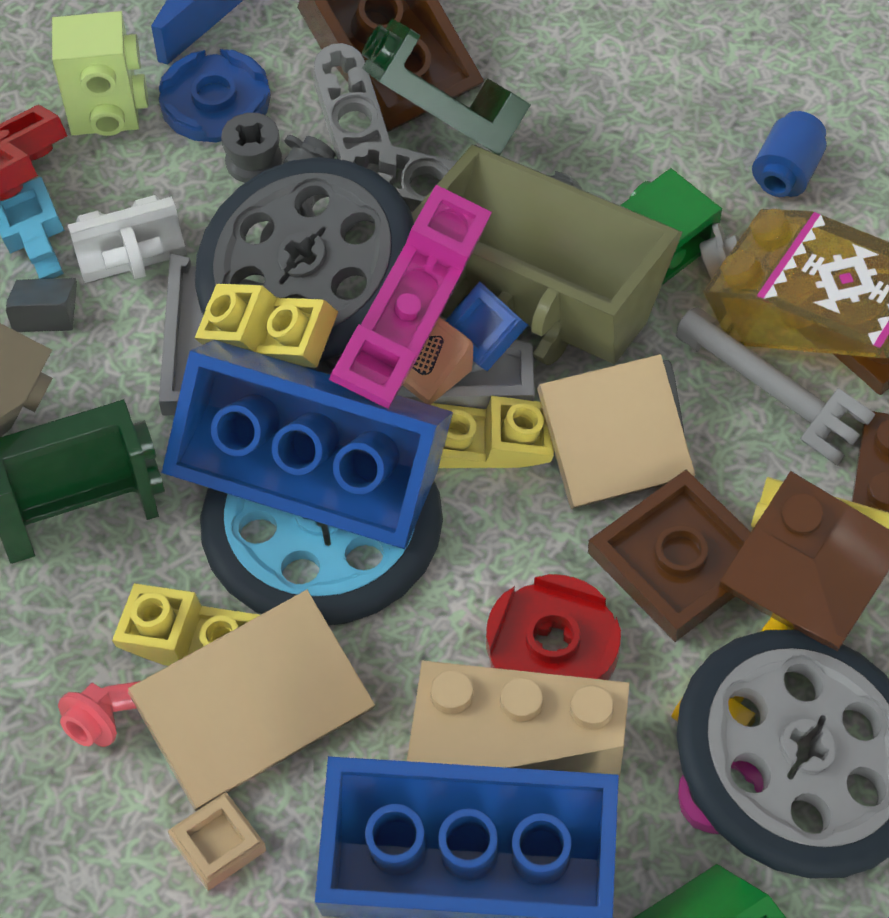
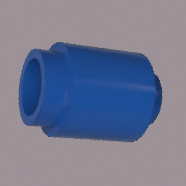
(790, 154)

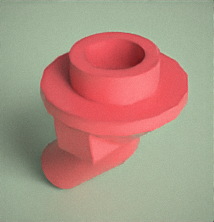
(90, 715)

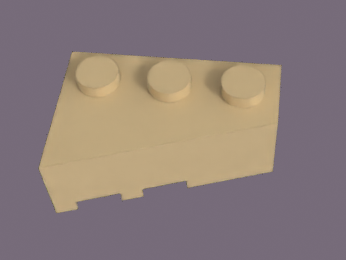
(518, 719)

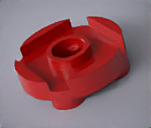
(549, 604)

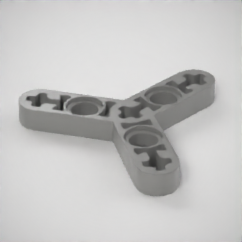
(369, 145)

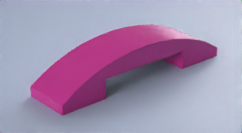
(411, 298)

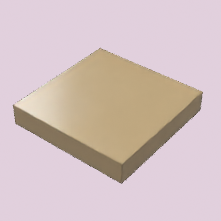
(615, 431)

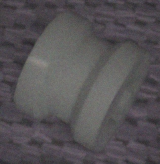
(250, 145)

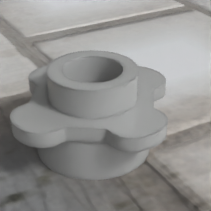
(716, 249)

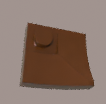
(810, 562)

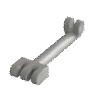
(701, 330)

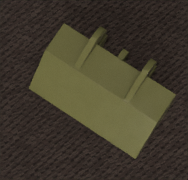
(560, 256)

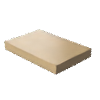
(250, 699)

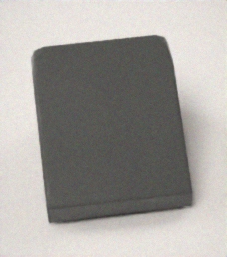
(42, 305)

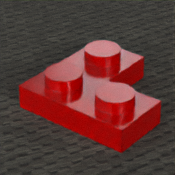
(22, 141)

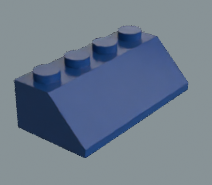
(304, 443)
(465, 841)

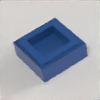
(487, 324)

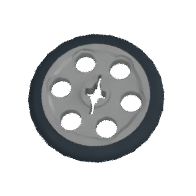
(762, 822)

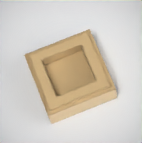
(217, 841)

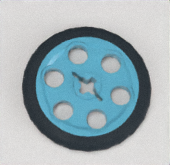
(340, 591)

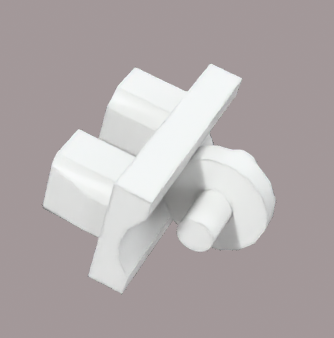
(127, 238)

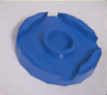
(206, 113)

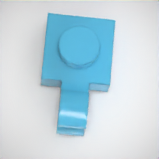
(28, 223)

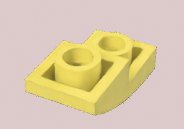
(266, 324)
(501, 436)
(171, 624)

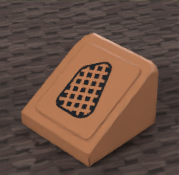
(441, 364)

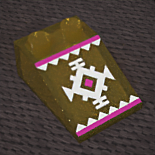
(805, 286)

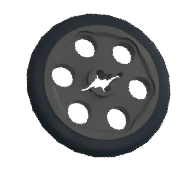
(276, 197)

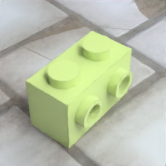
(97, 74)

